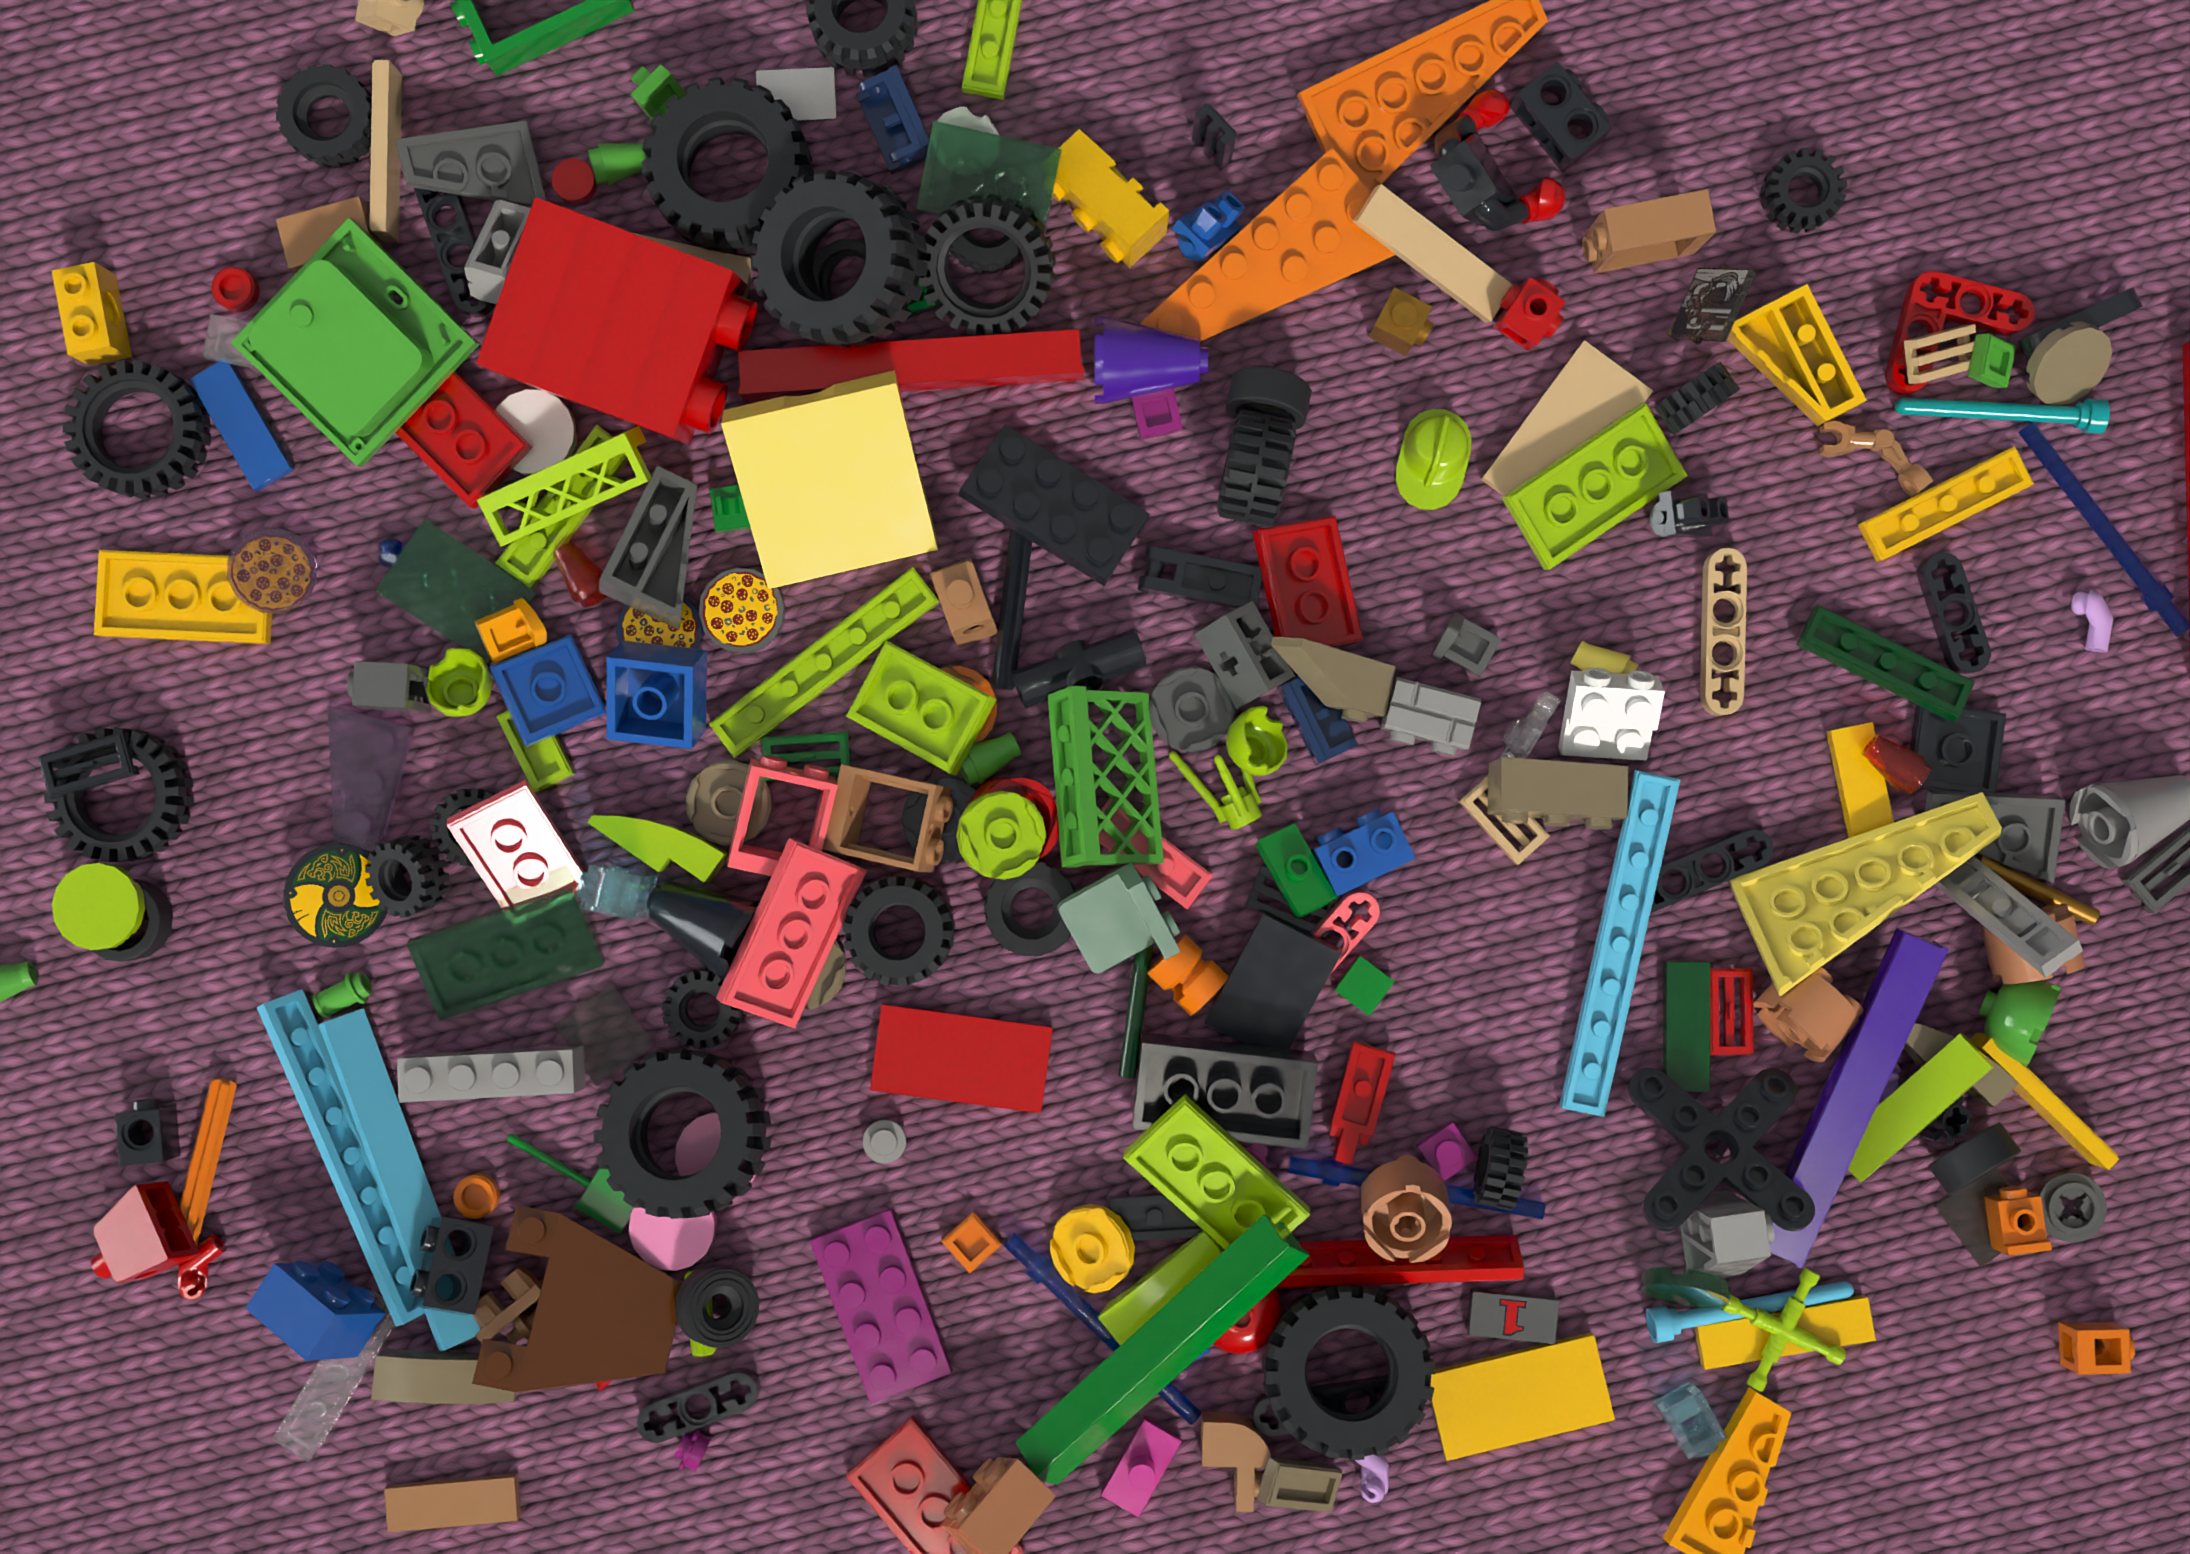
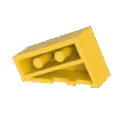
(1108, 201)

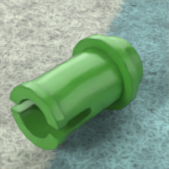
(353, 989)

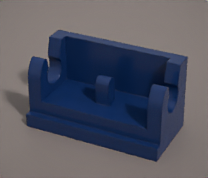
(893, 119)
(1318, 725)

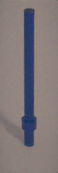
(2154, 595)
(1333, 1173)
(1041, 1270)

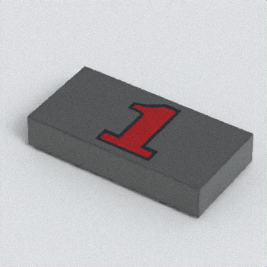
(1512, 1316)

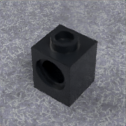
(134, 1146)

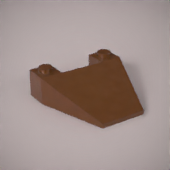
(595, 1316)

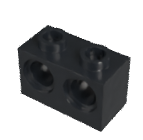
(1550, 122)
(464, 1269)

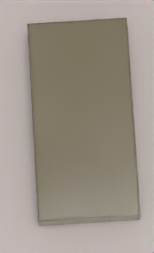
(1299, 1485)

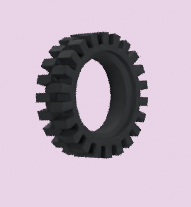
(1027, 236)
(92, 409)
(161, 824)

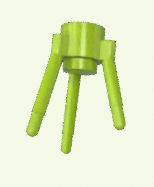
(1238, 806)

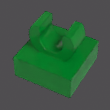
(728, 509)

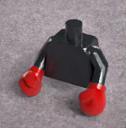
(1474, 178)

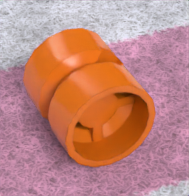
(1188, 976)

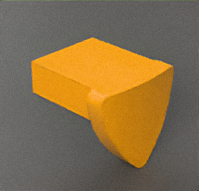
(511, 631)

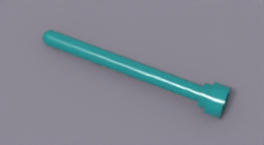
(2089, 417)

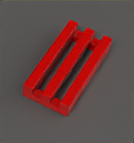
(1746, 1011)

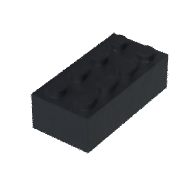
(1244, 1088)

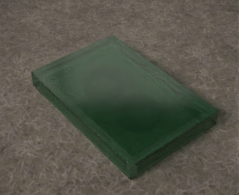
(981, 163)
(450, 586)

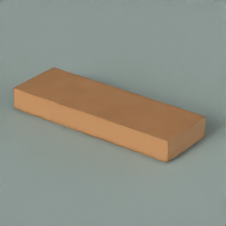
(452, 1502)

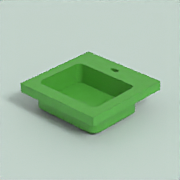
(350, 348)

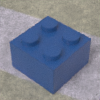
(656, 694)
(316, 1310)

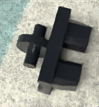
(1687, 514)

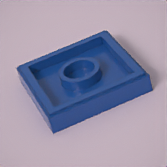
(547, 690)

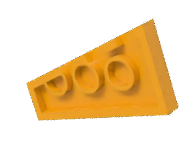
(1731, 1484)

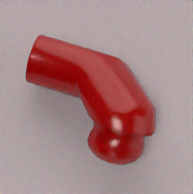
(194, 1272)

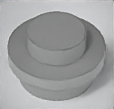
(884, 1141)

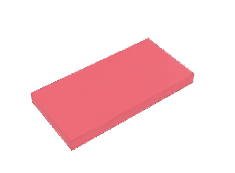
(791, 933)

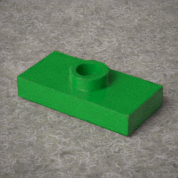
(1295, 871)

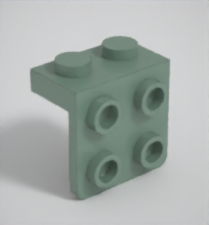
(1118, 919)

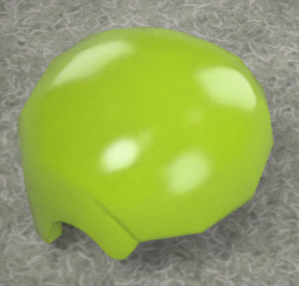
(459, 683)
(1256, 742)

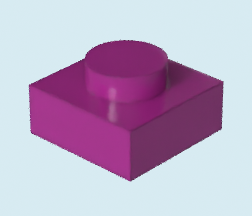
(1157, 414)
(1446, 1150)

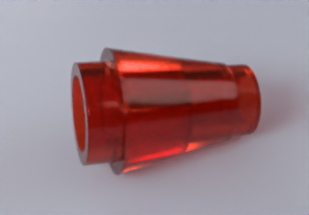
(579, 575)
(1897, 764)

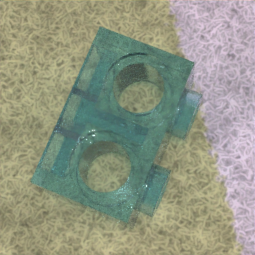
(616, 891)

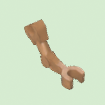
(1911, 476)

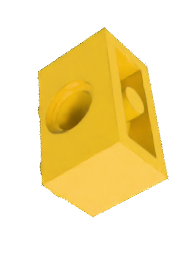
(91, 313)

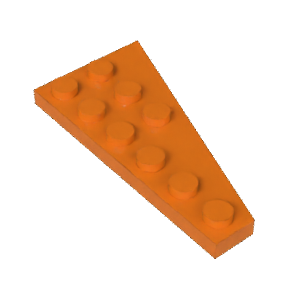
(1403, 95)
(1280, 256)

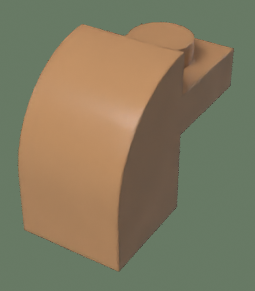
(1235, 1442)

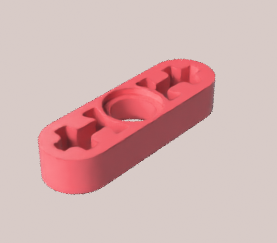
(1359, 923)

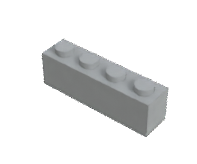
(491, 1073)

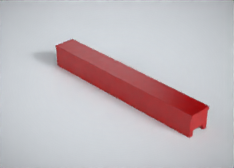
(917, 363)

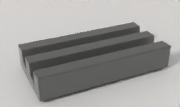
(2142, 890)

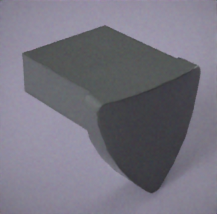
(1465, 644)

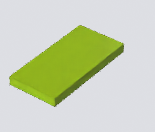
(1594, 486)
(1211, 1175)

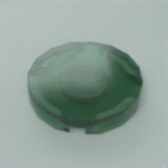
(1688, 1289)

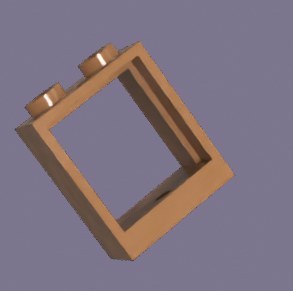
(1649, 231)
(849, 810)

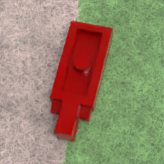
(1359, 1098)

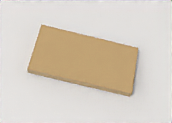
(1575, 406)

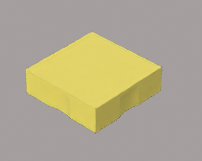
(830, 480)

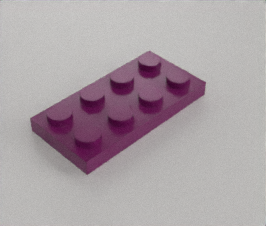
(881, 1305)

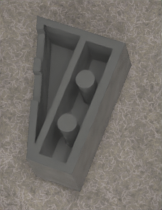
(654, 550)

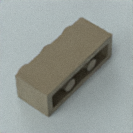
(1557, 792)

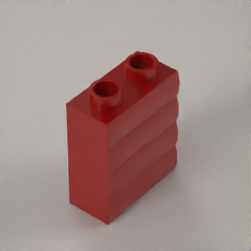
(617, 323)

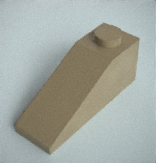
(1340, 678)

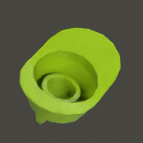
(1433, 459)

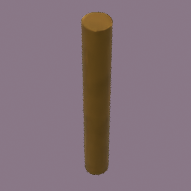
(2041, 891)

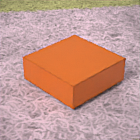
(971, 1241)

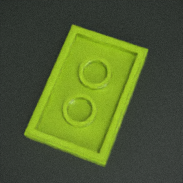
(921, 708)

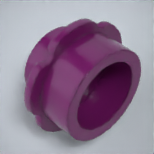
(692, 1450)

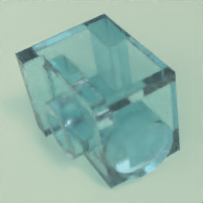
(1704, 1433)

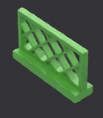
(1079, 777)

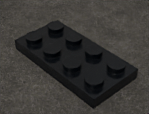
(1054, 505)

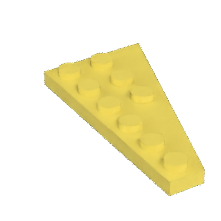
(1834, 895)

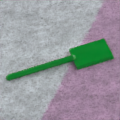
(599, 1198)

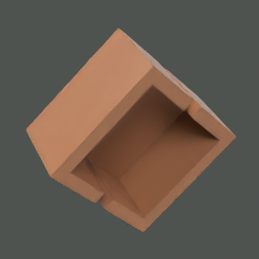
(997, 1507)

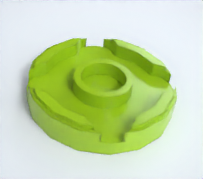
(1001, 835)
(98, 906)

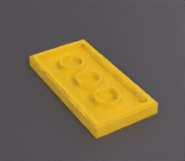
(172, 599)
(1520, 1396)

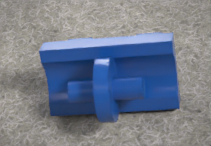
(1209, 226)

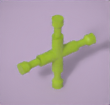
(1784, 1330)

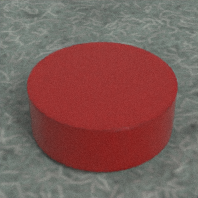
(574, 181)
(235, 289)

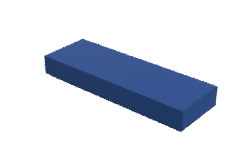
(242, 425)

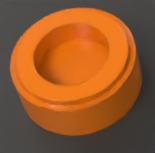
(476, 1195)

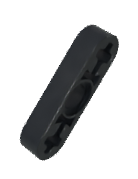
(2098, 314)
(1958, 580)
(665, 1405)

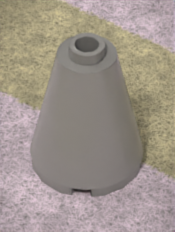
(2128, 816)

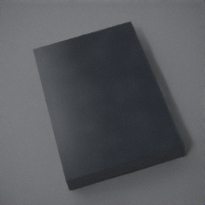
(1273, 984)

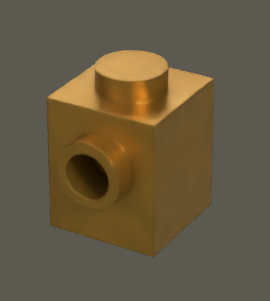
(1402, 322)

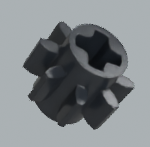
(1950, 1123)

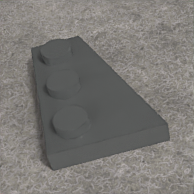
(475, 163)
(2028, 824)

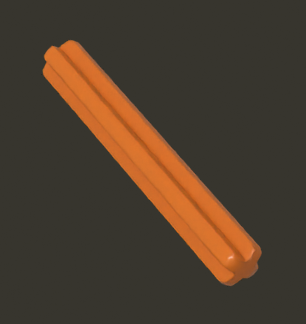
(206, 1153)

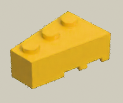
(1799, 355)

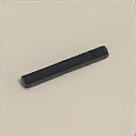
(1011, 611)

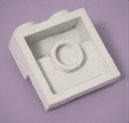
(1610, 714)

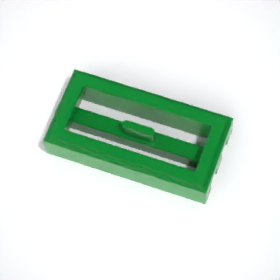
(843, 754)

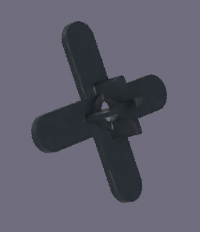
(1738, 1129)

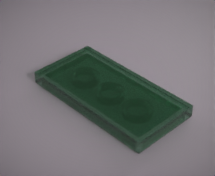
(506, 952)

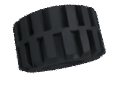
(867, 49)
(1256, 468)
(861, 934)

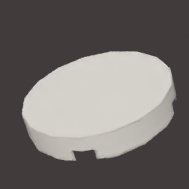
(544, 424)

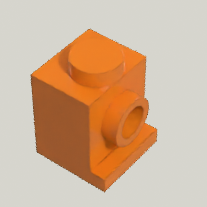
(2002, 1220)
(2110, 1356)

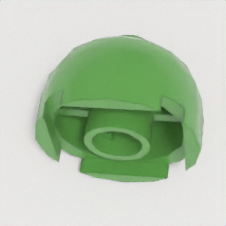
(2019, 1016)

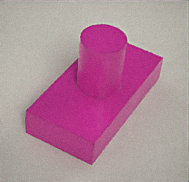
(1141, 1466)

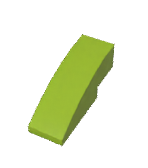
(663, 844)
(1158, 1286)

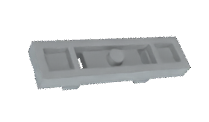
(2010, 916)

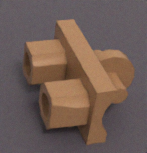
(493, 1316)

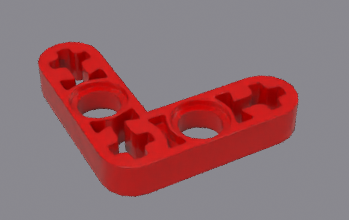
(1934, 313)

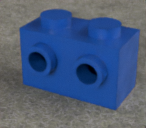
(1362, 852)

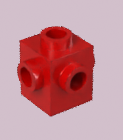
(1529, 326)

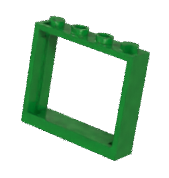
(540, 37)

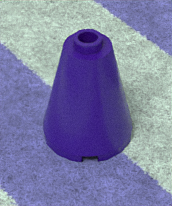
(1144, 360)

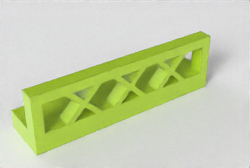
(566, 469)

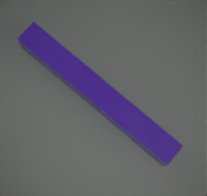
(1858, 1081)

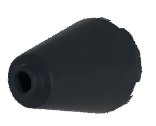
(703, 921)

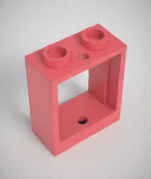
(764, 860)

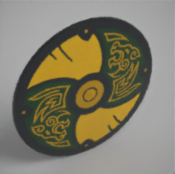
(330, 897)

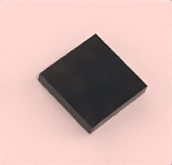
(1962, 752)

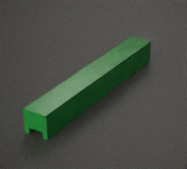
(1161, 1349)

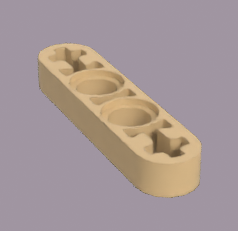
(1715, 631)

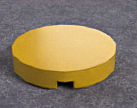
(1092, 1248)

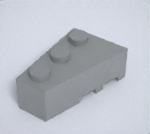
(1726, 1235)

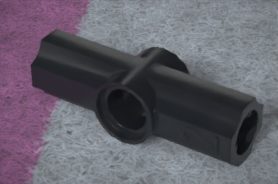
(1079, 665)

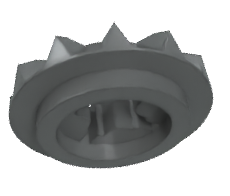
(2090, 1206)

